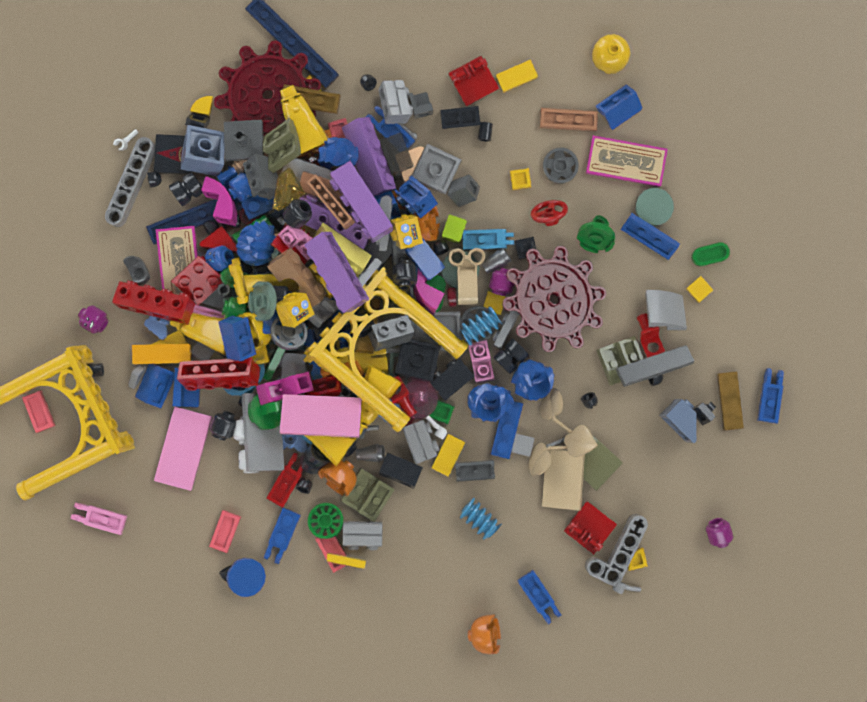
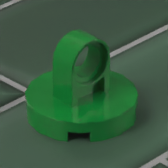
(596, 235)
(266, 415)

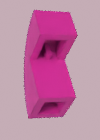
(225, 209)
(426, 295)
(290, 385)

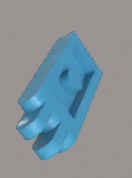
(486, 239)

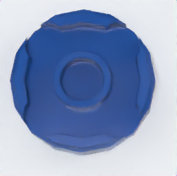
(246, 577)

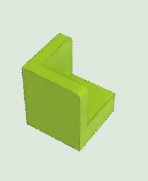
(454, 229)

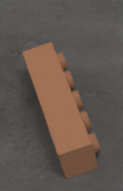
(330, 202)

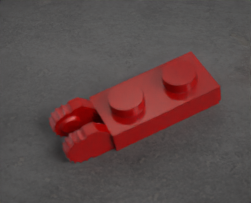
(285, 483)

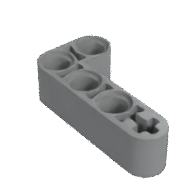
(620, 547)

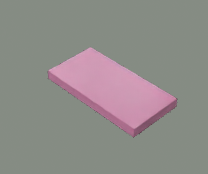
(320, 416)
(183, 448)

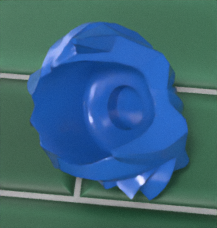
(337, 152)
(255, 244)
(533, 380)
(489, 402)

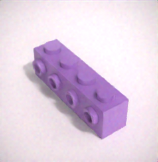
(371, 162)
(361, 202)
(321, 215)
(336, 271)

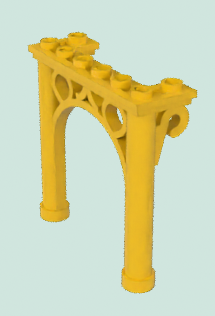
(77, 358)
(351, 377)

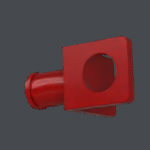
(649, 335)
(402, 400)

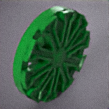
(325, 520)

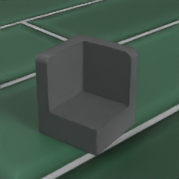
(421, 105)
(463, 190)

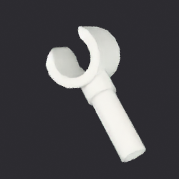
(125, 141)
(440, 432)

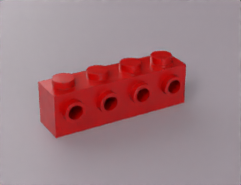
(154, 302)
(218, 374)

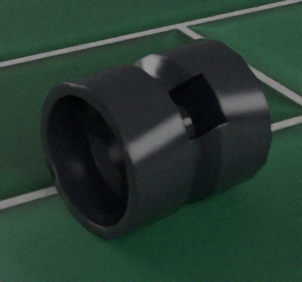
(185, 190)
(511, 356)
(313, 460)

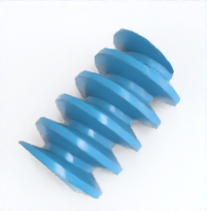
(480, 326)
(479, 519)

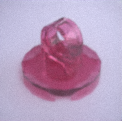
(422, 397)

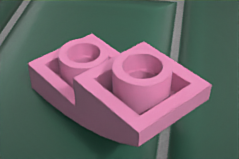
(295, 237)
(481, 362)

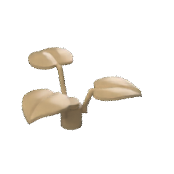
(577, 442)

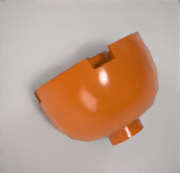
(428, 225)
(340, 477)
(484, 634)

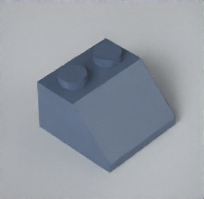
(203, 151)
(681, 419)

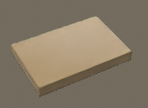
(563, 481)

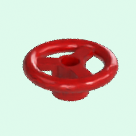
(550, 215)

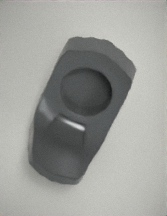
(137, 269)

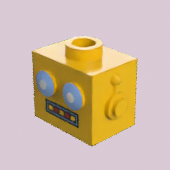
(406, 231)
(294, 309)

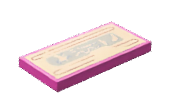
(626, 161)
(176, 251)

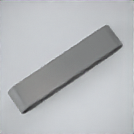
(128, 173)

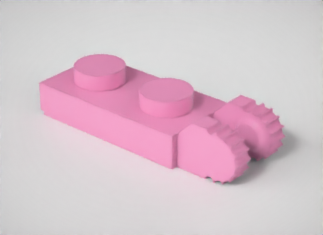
(101, 518)

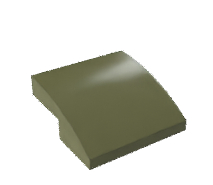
(281, 145)
(618, 355)
(599, 465)
(368, 495)

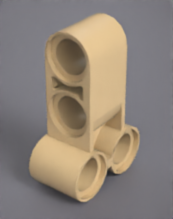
(467, 276)

